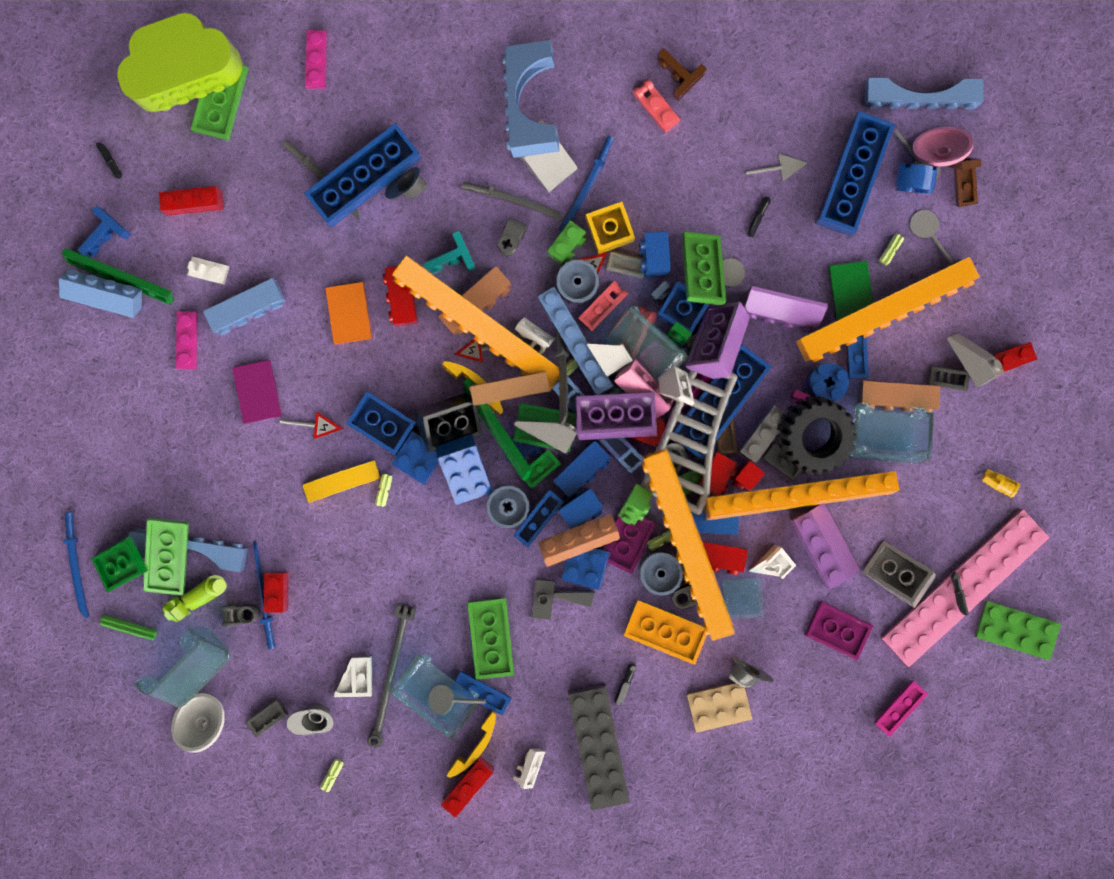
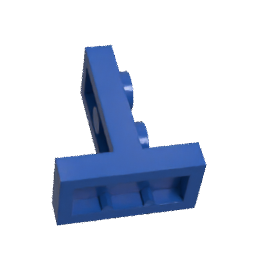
(102, 233)

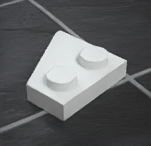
(356, 679)

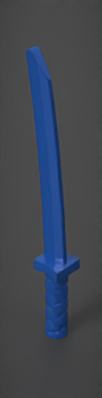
(599, 163)
(73, 559)
(266, 620)

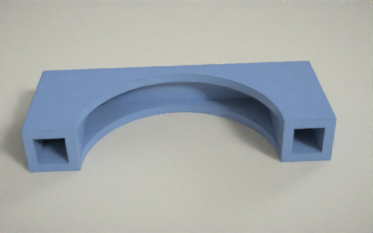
(521, 65)

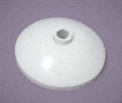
(189, 723)

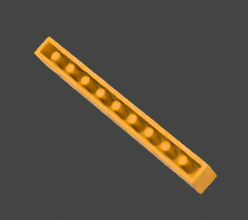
(889, 308)
(473, 320)
(801, 495)
(689, 544)

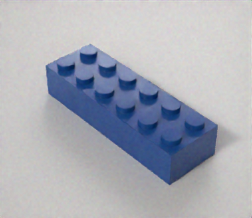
(855, 173)
(363, 175)
(750, 372)

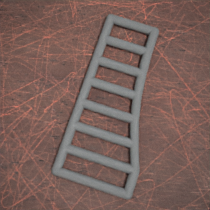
(707, 450)

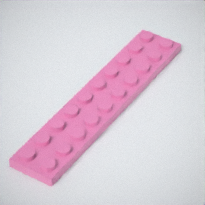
(978, 577)

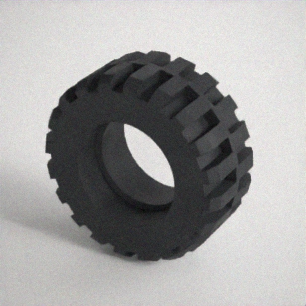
(833, 451)

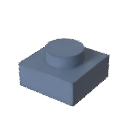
(661, 292)

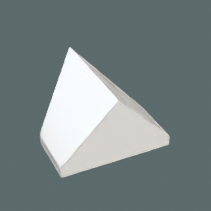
(610, 357)
(774, 563)

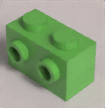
(566, 243)
(636, 505)

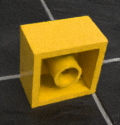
(610, 227)

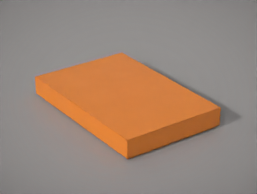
(348, 313)

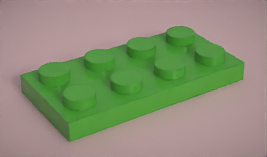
(218, 110)
(703, 268)
(166, 556)
(1017, 630)
(490, 638)

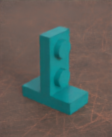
(452, 257)

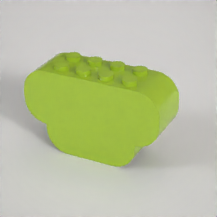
(177, 63)

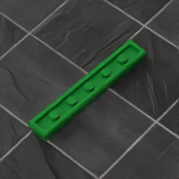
(110, 273)
(500, 436)

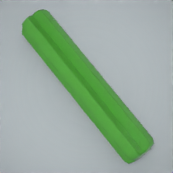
(128, 627)

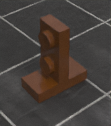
(679, 73)
(966, 181)

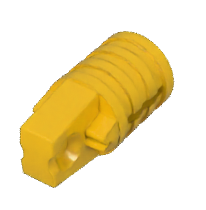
(1001, 483)

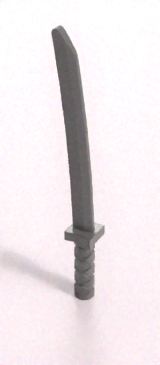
(306, 161)
(491, 192)
(561, 355)

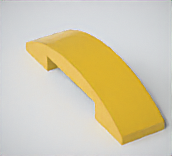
(457, 370)
(341, 481)
(462, 764)

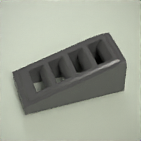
(964, 387)
(580, 597)

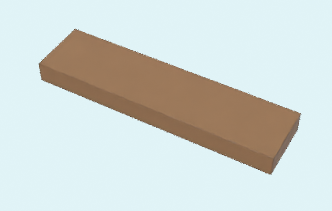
(509, 388)

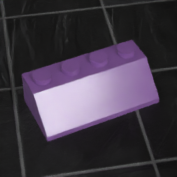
(784, 309)
(718, 340)
(616, 416)
(825, 545)

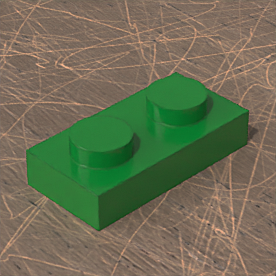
(679, 334)
(541, 468)

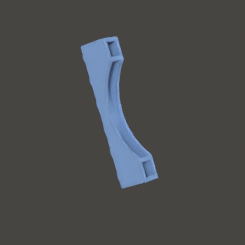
(884, 92)
(574, 341)
(618, 447)
(226, 557)

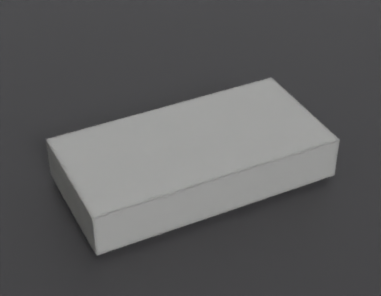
(624, 265)

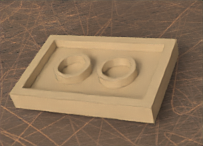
(719, 706)

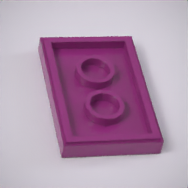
(257, 392)
(632, 541)
(838, 630)

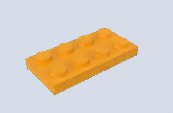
(665, 632)

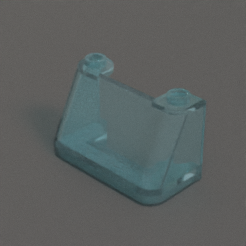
(645, 342)
(892, 435)
(202, 661)
(414, 690)

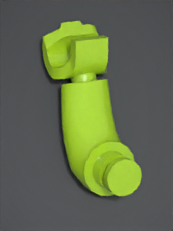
(197, 597)

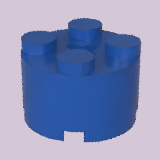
(917, 177)
(836, 377)

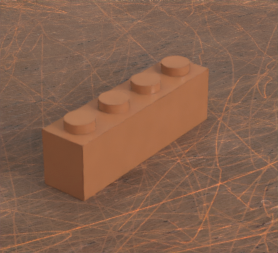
(483, 295)
(899, 396)
(578, 540)

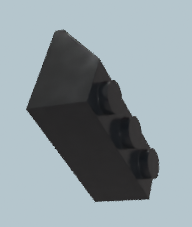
(447, 421)

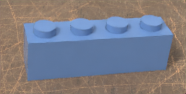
(100, 293)
(245, 306)

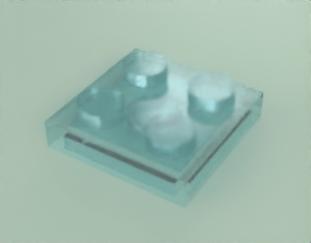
(743, 597)

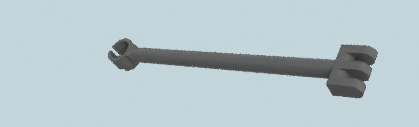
(404, 616)

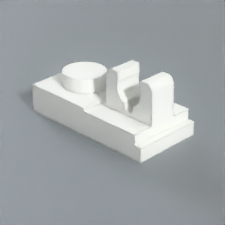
(207, 270)
(533, 332)
(530, 769)

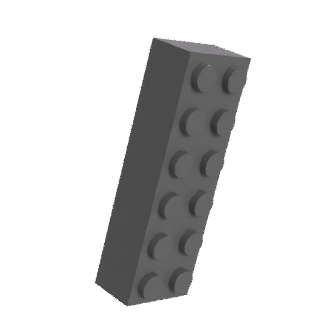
(598, 747)

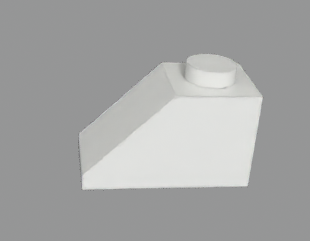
(676, 385)

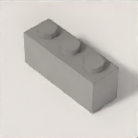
(762, 435)

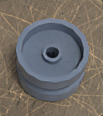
(571, 271)
(502, 516)
(649, 573)

